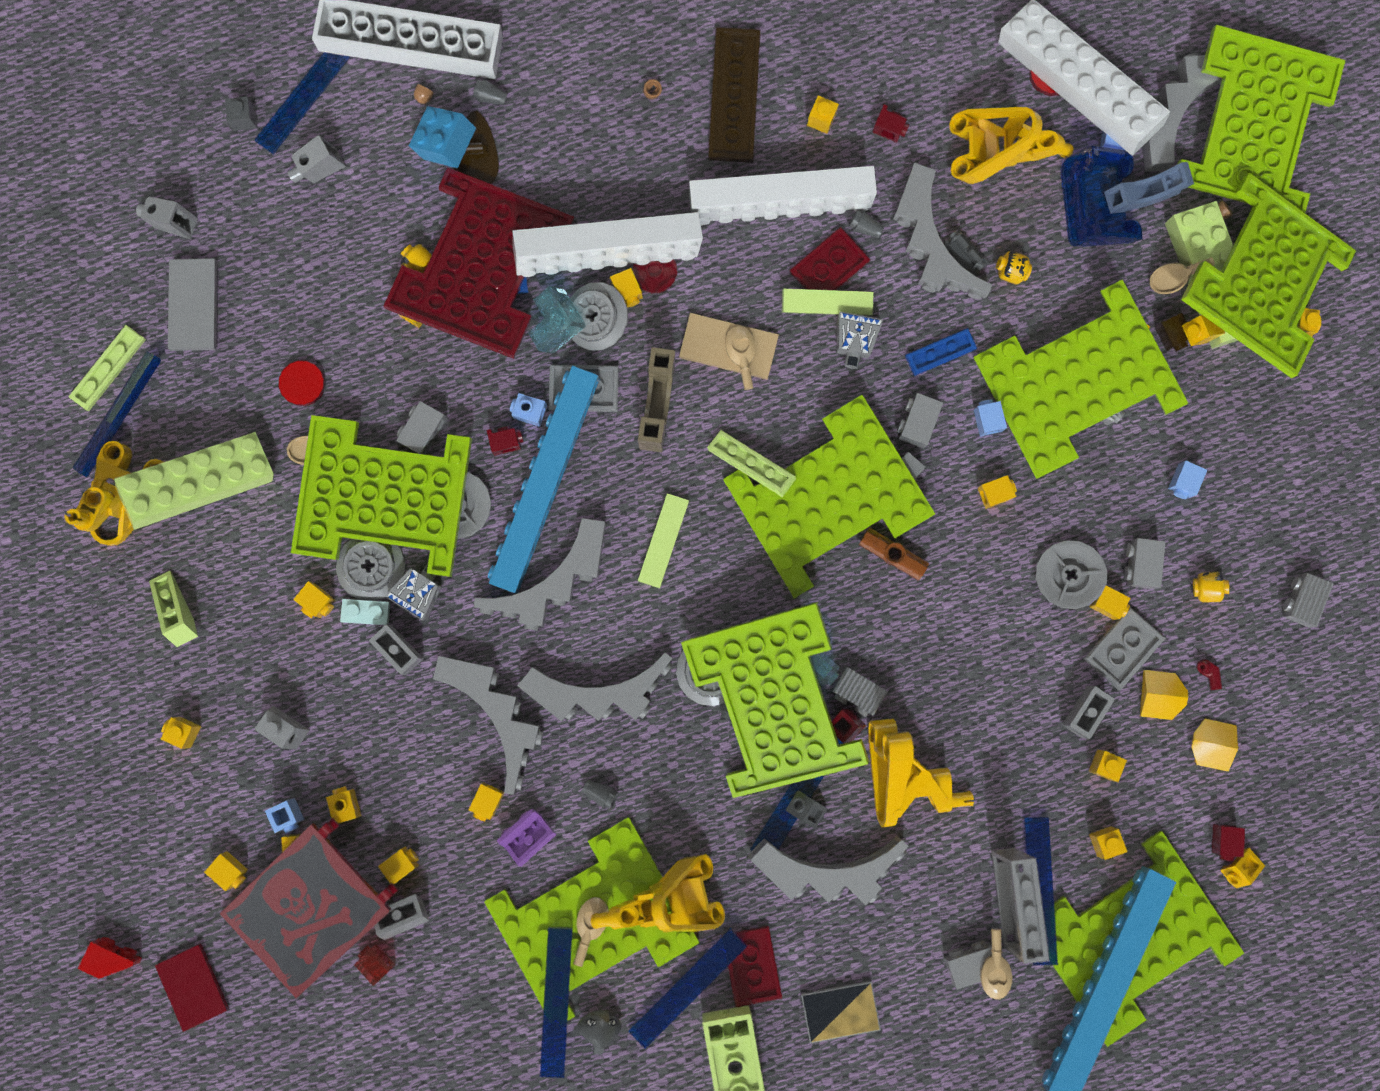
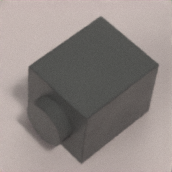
(241, 113)

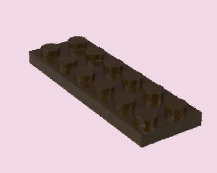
(734, 95)

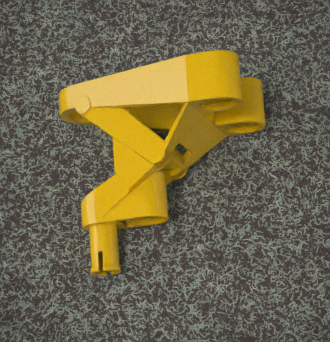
(984, 136)
(97, 500)
(902, 778)
(686, 898)

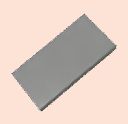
(192, 304)

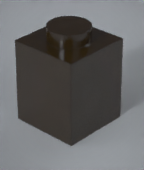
(1172, 333)

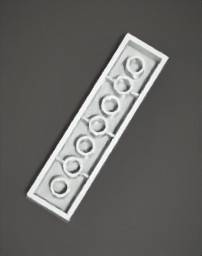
(408, 37)
(1083, 77)
(783, 194)
(606, 244)

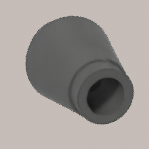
(488, 93)
(865, 224)
(601, 794)

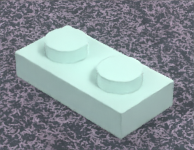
(365, 612)

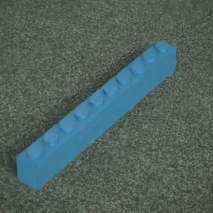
(544, 479)
(1108, 982)

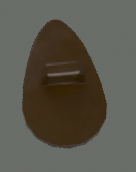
(481, 154)

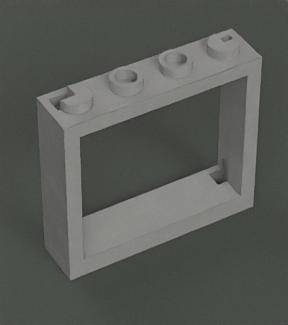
(1020, 905)

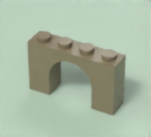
(660, 383)

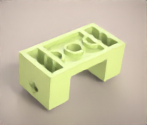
(732, 1038)

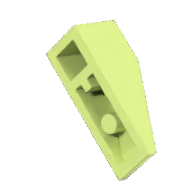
(172, 611)

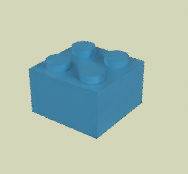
(442, 136)

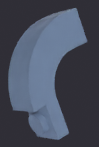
(1142, 193)

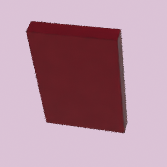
(830, 263)
(754, 970)
(192, 987)

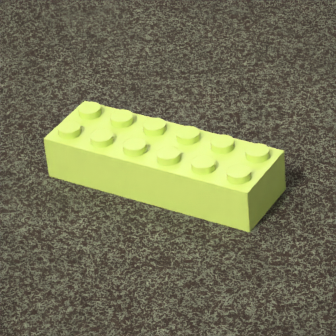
(1199, 236)
(193, 480)

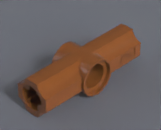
(907, 561)

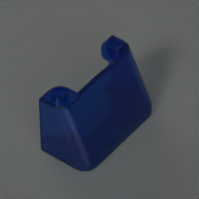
(1084, 181)

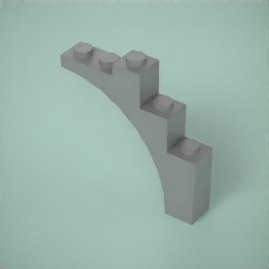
(1176, 97)
(925, 242)
(532, 604)
(562, 698)
(515, 735)
(828, 880)

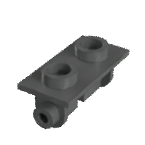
(965, 252)

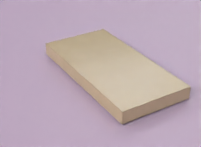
(706, 344)

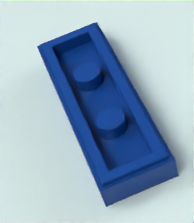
(941, 352)

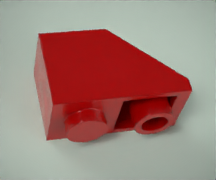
(106, 958)

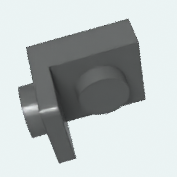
(806, 809)

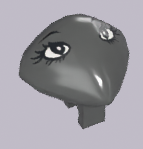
(599, 1029)

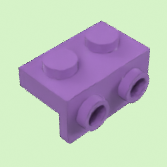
(526, 836)

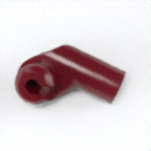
(1210, 671)

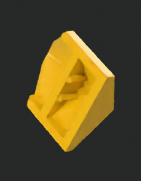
(1162, 695)
(1215, 744)

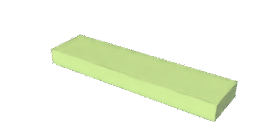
(827, 302)
(107, 368)
(751, 463)
(663, 540)

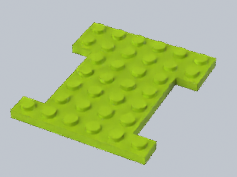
(1260, 111)
(1268, 277)
(1078, 380)
(379, 495)
(834, 495)
(774, 698)
(621, 872)
(1183, 932)

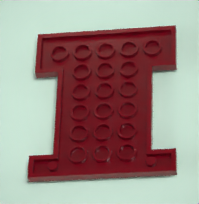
(473, 268)

